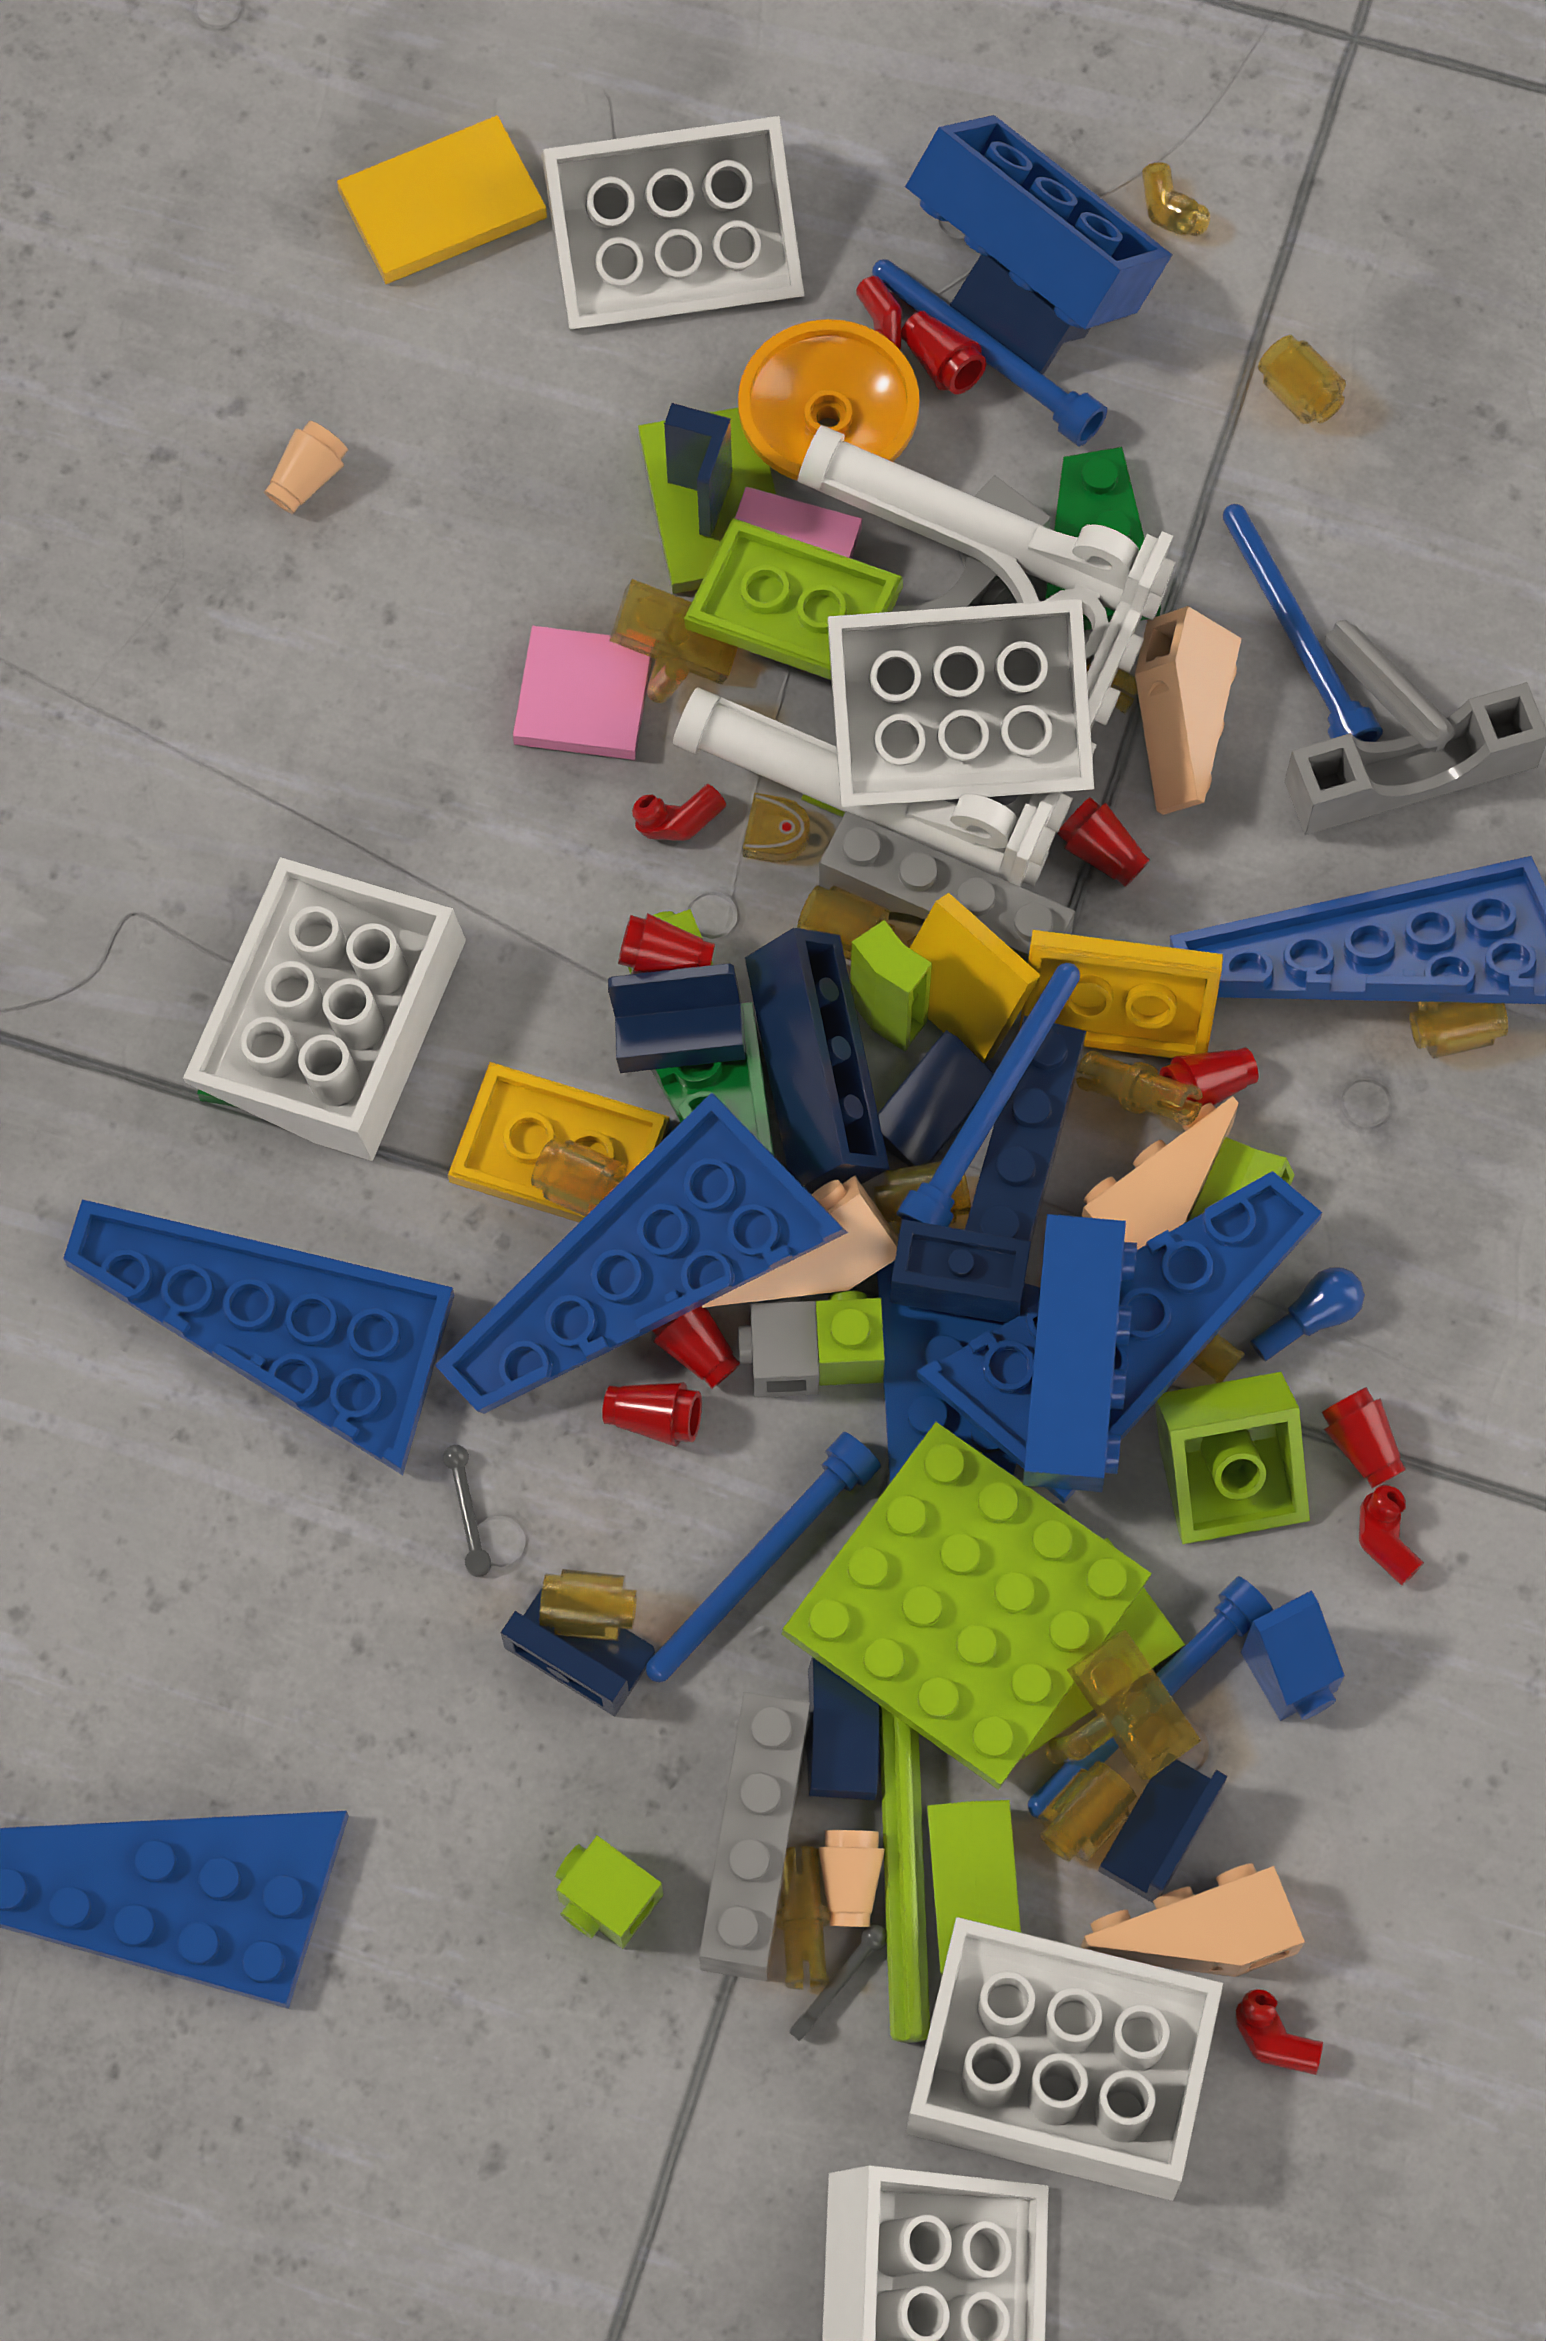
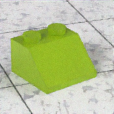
(1233, 1457)

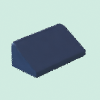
(933, 1101)

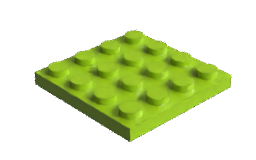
(965, 1604)

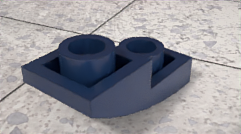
(841, 1738)

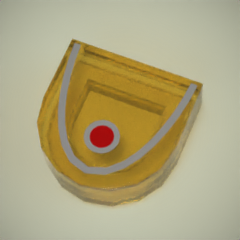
(776, 829)

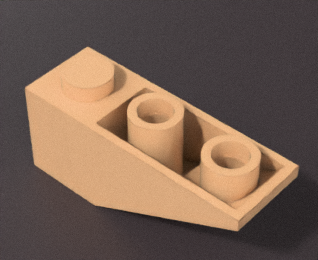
(1183, 697)
(1166, 1178)
(836, 1265)
(1214, 1932)

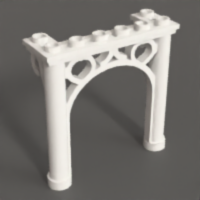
(1095, 567)

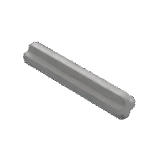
(1389, 686)

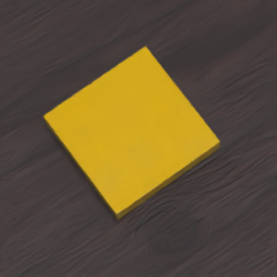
(974, 977)

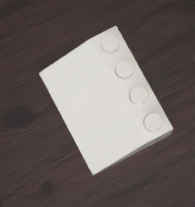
(673, 222)
(961, 702)
(327, 1006)
(1065, 2059)
(934, 2257)

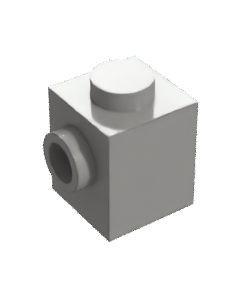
(782, 1347)

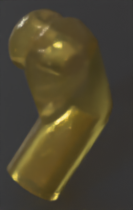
(1171, 208)

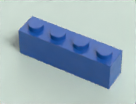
(1076, 1353)

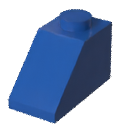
(1294, 1658)

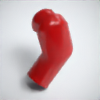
(881, 307)
(674, 822)
(1381, 1533)
(1268, 2037)

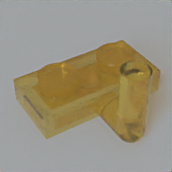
(655, 626)
(1129, 1707)

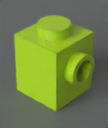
(850, 1339)
(605, 1892)

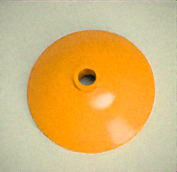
(827, 373)

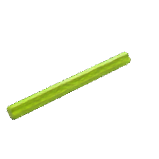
(904, 1880)

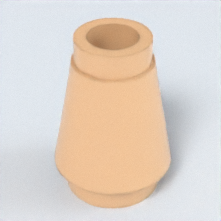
(305, 466)
(850, 1875)

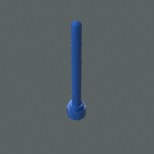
(1076, 414)
(1345, 715)
(933, 1201)
(846, 1465)
(1234, 1615)

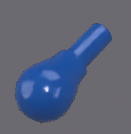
(1327, 1301)

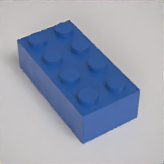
(1037, 222)

